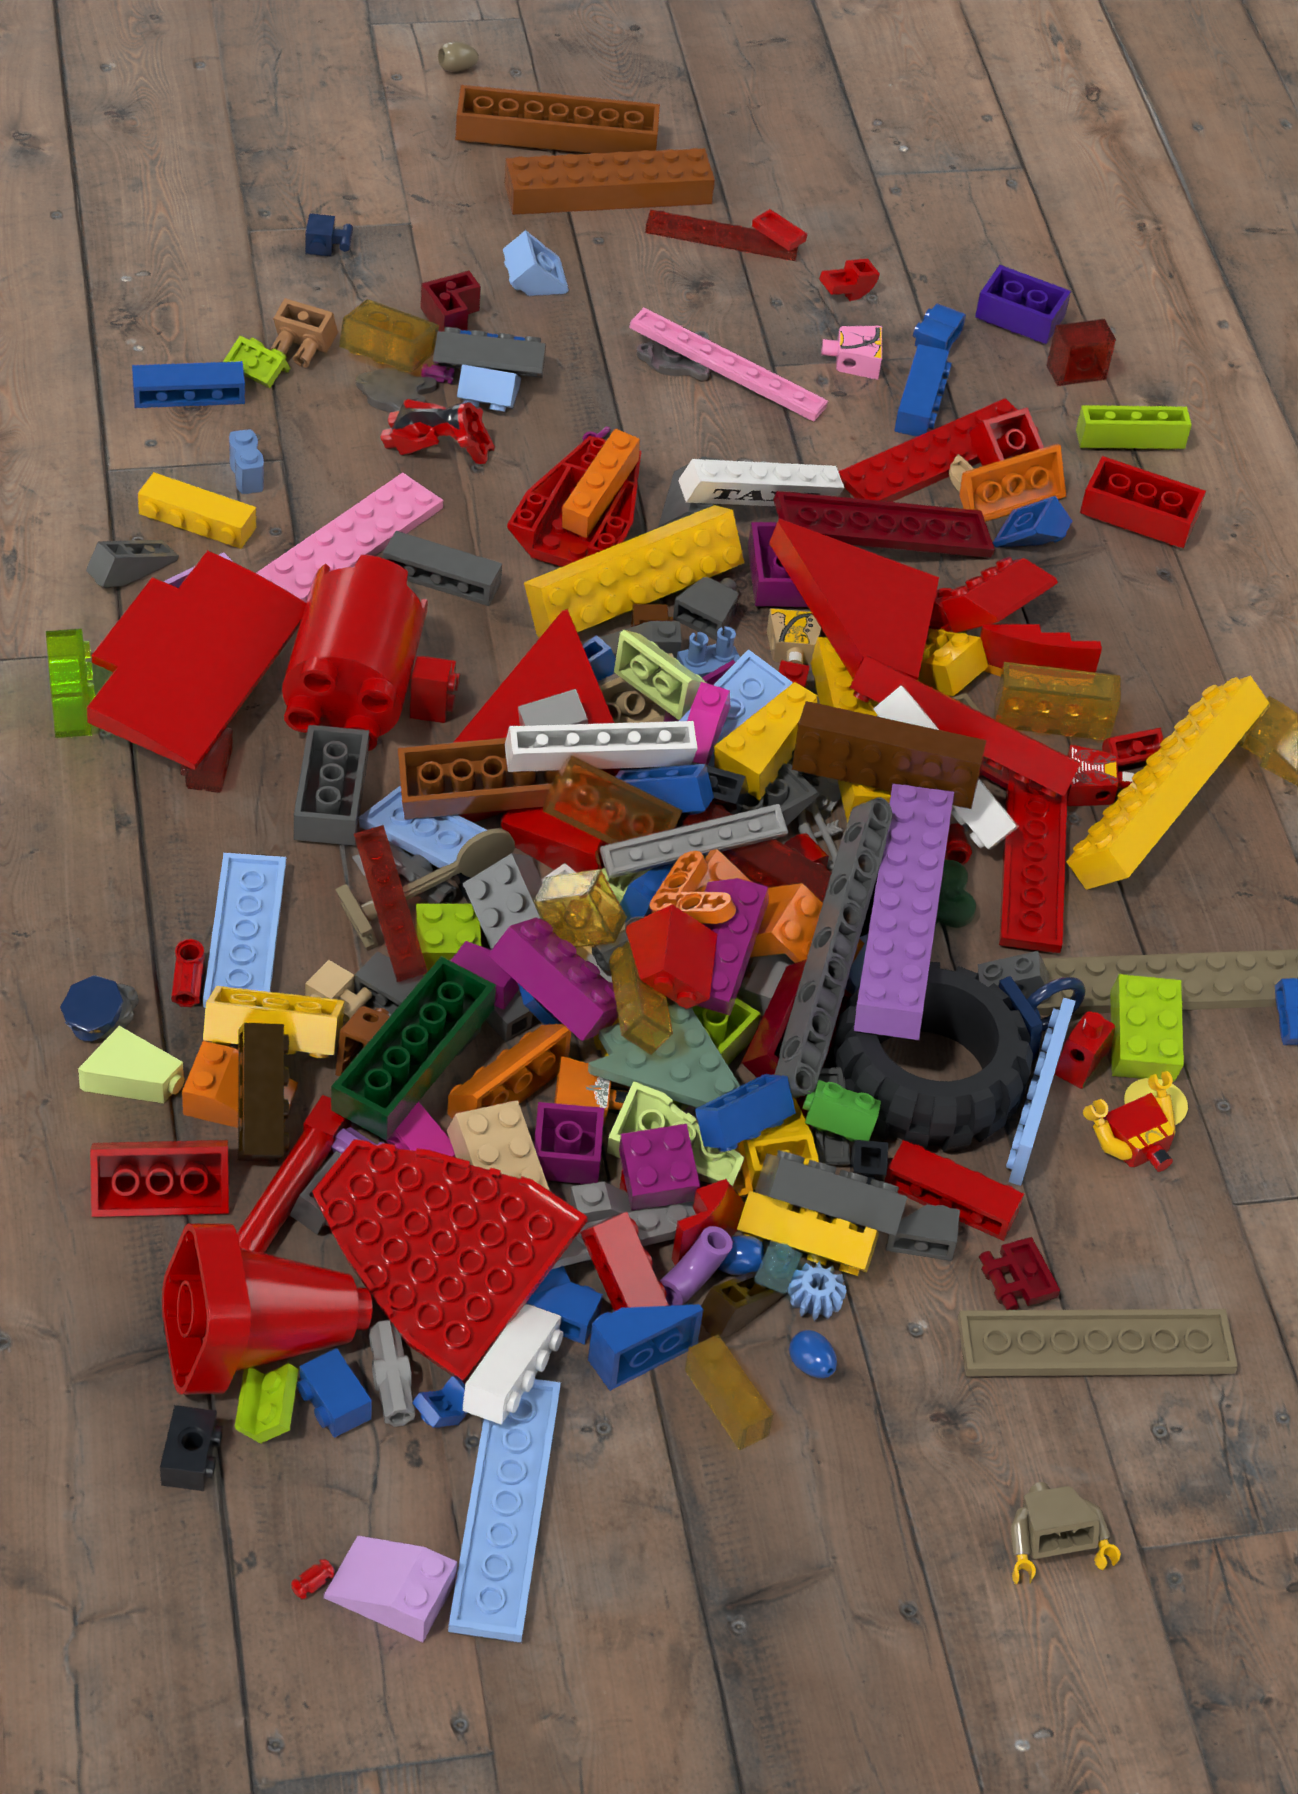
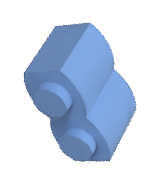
(246, 461)

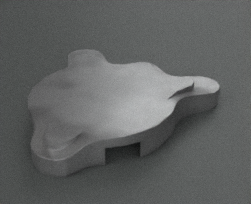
(671, 362)
(390, 387)

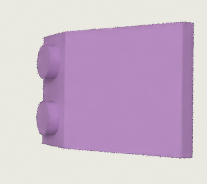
(394, 1584)

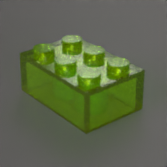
(69, 681)

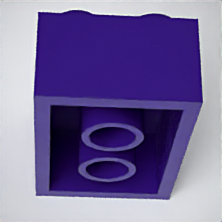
(1022, 304)

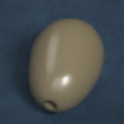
(457, 56)

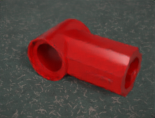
(188, 973)

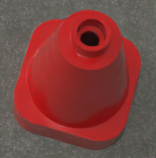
(249, 1308)

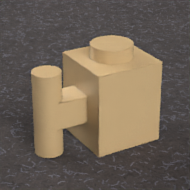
(337, 983)

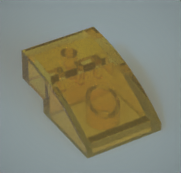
(1275, 740)

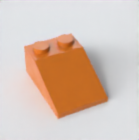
(213, 1086)

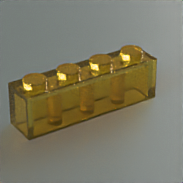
(640, 1008)

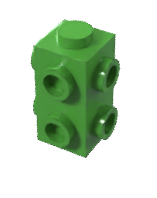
(841, 1111)

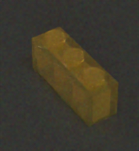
(728, 1392)

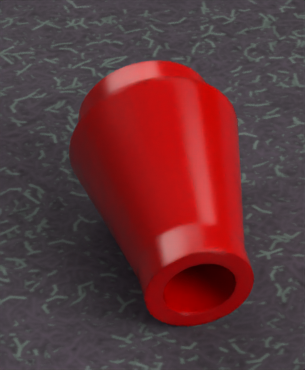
(957, 844)

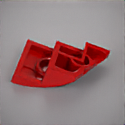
(714, 1206)

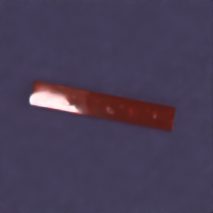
(715, 234)
(390, 903)

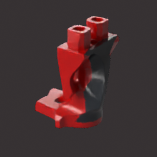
(422, 423)

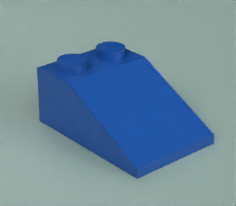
(641, 1339)

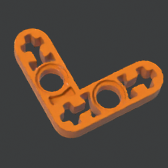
(688, 872)

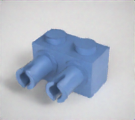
(705, 659)

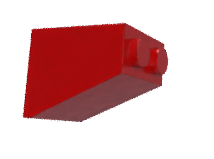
(674, 955)

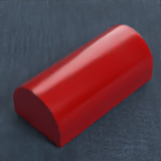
(1134, 747)

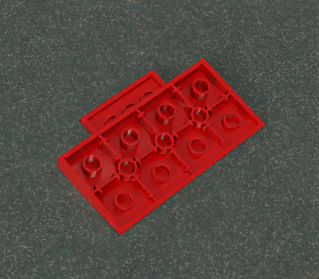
(191, 657)

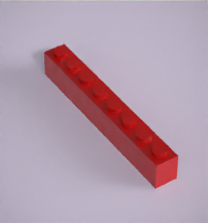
(1003, 744)

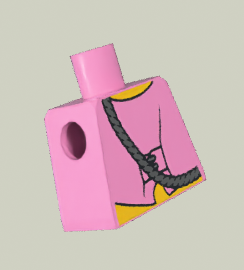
(856, 350)

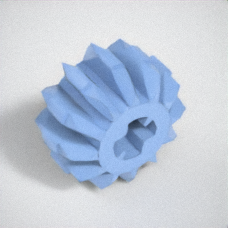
(817, 1291)

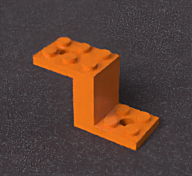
(789, 916)

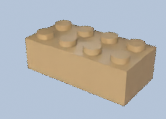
(498, 1140)

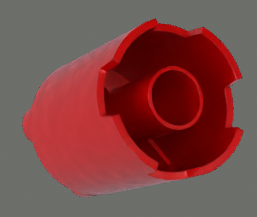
(354, 649)

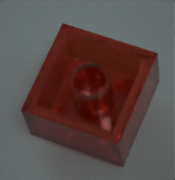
(1081, 352)

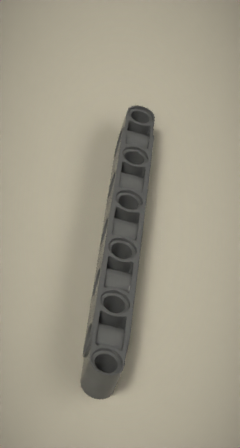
(834, 946)

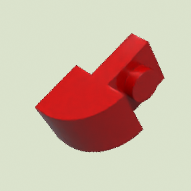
(853, 281)

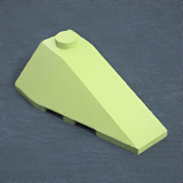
(653, 1109)

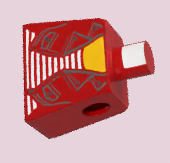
(1096, 778)

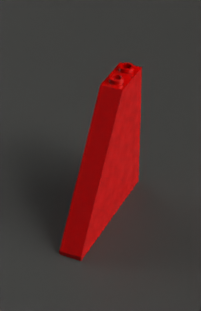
(859, 598)
(548, 669)

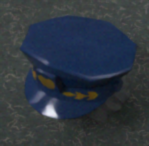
(98, 1007)

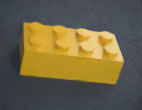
(309, 1021)

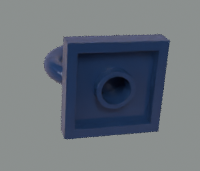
(1028, 1006)

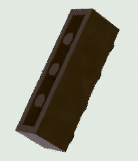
(262, 1092)

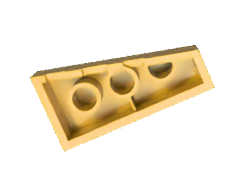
(764, 740)
(809, 1232)

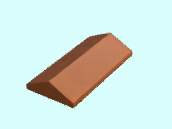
(1014, 482)

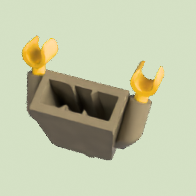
(1057, 1524)

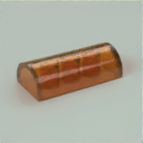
(606, 804)

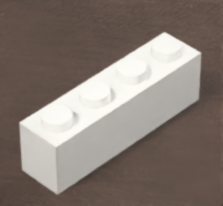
(512, 1364)

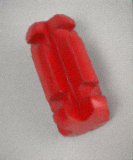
(312, 1578)

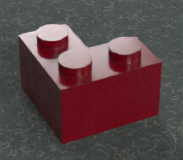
(450, 300)

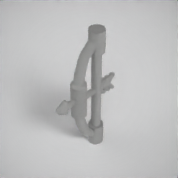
(825, 831)

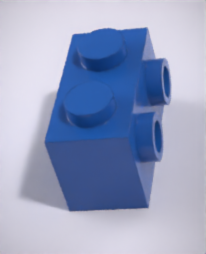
(334, 1393)

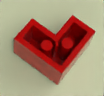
(432, 688)

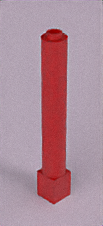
(292, 1177)

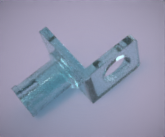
(778, 1267)

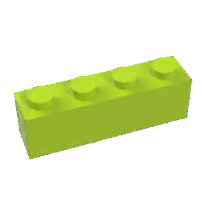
(1133, 427)

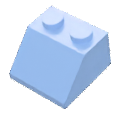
(534, 267)
(488, 387)

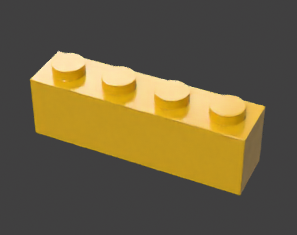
(197, 510)

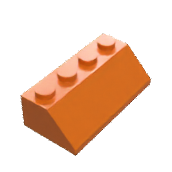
(515, 1071)

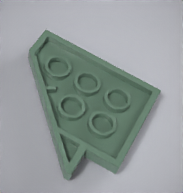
(683, 1067)

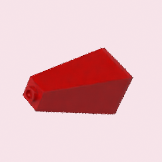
(552, 840)

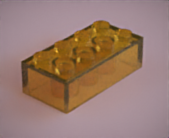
(1057, 701)

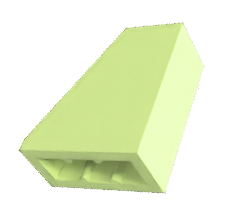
(131, 1069)

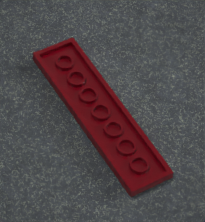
(888, 523)

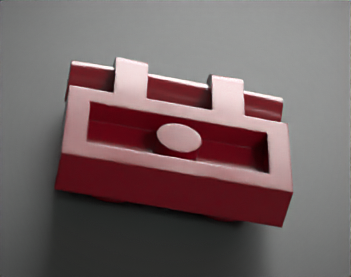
(1028, 1270)

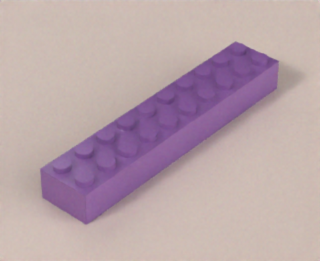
(904, 913)

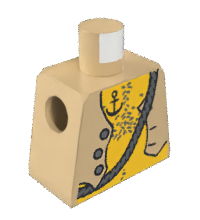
(792, 635)

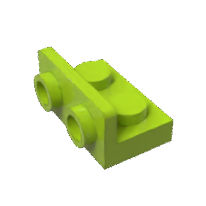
(258, 362)
(266, 1402)

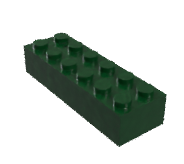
(413, 1048)

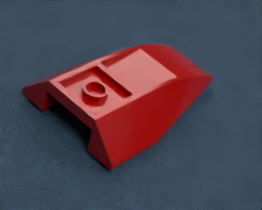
(539, 514)

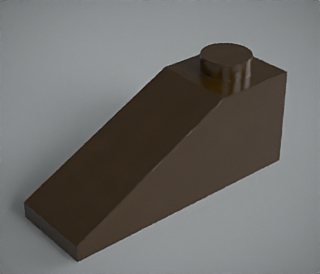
(736, 1304)

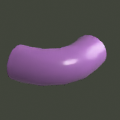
(696, 1265)

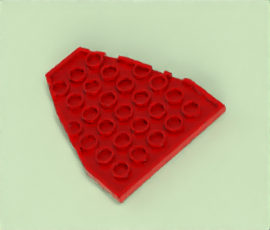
(444, 1244)

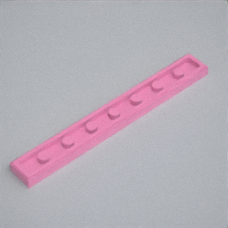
(728, 364)

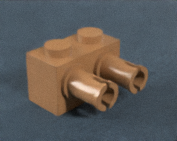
(305, 326)

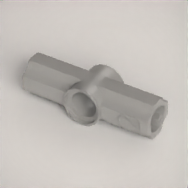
(391, 1374)

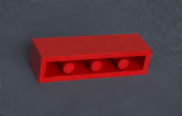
(943, 1182)

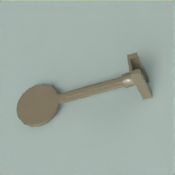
(474, 857)

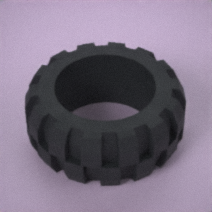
(934, 1110)

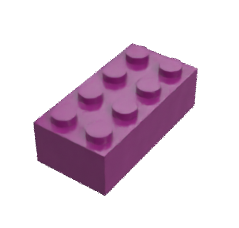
(557, 977)

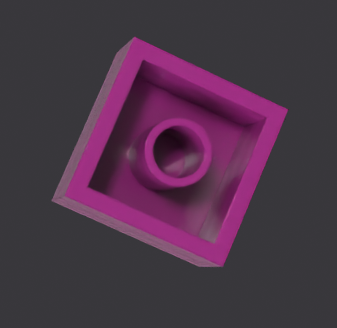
(569, 1142)
(658, 1167)

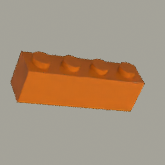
(600, 483)

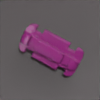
(438, 372)

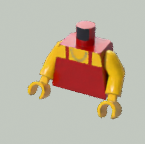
(1138, 1129)

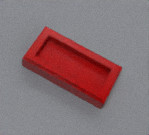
(779, 230)

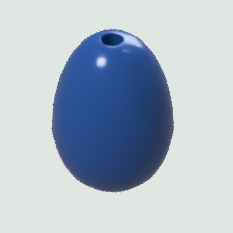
(744, 1256)
(813, 1354)

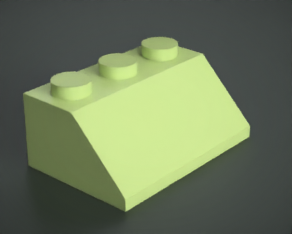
(656, 673)

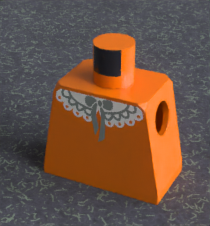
(581, 1088)

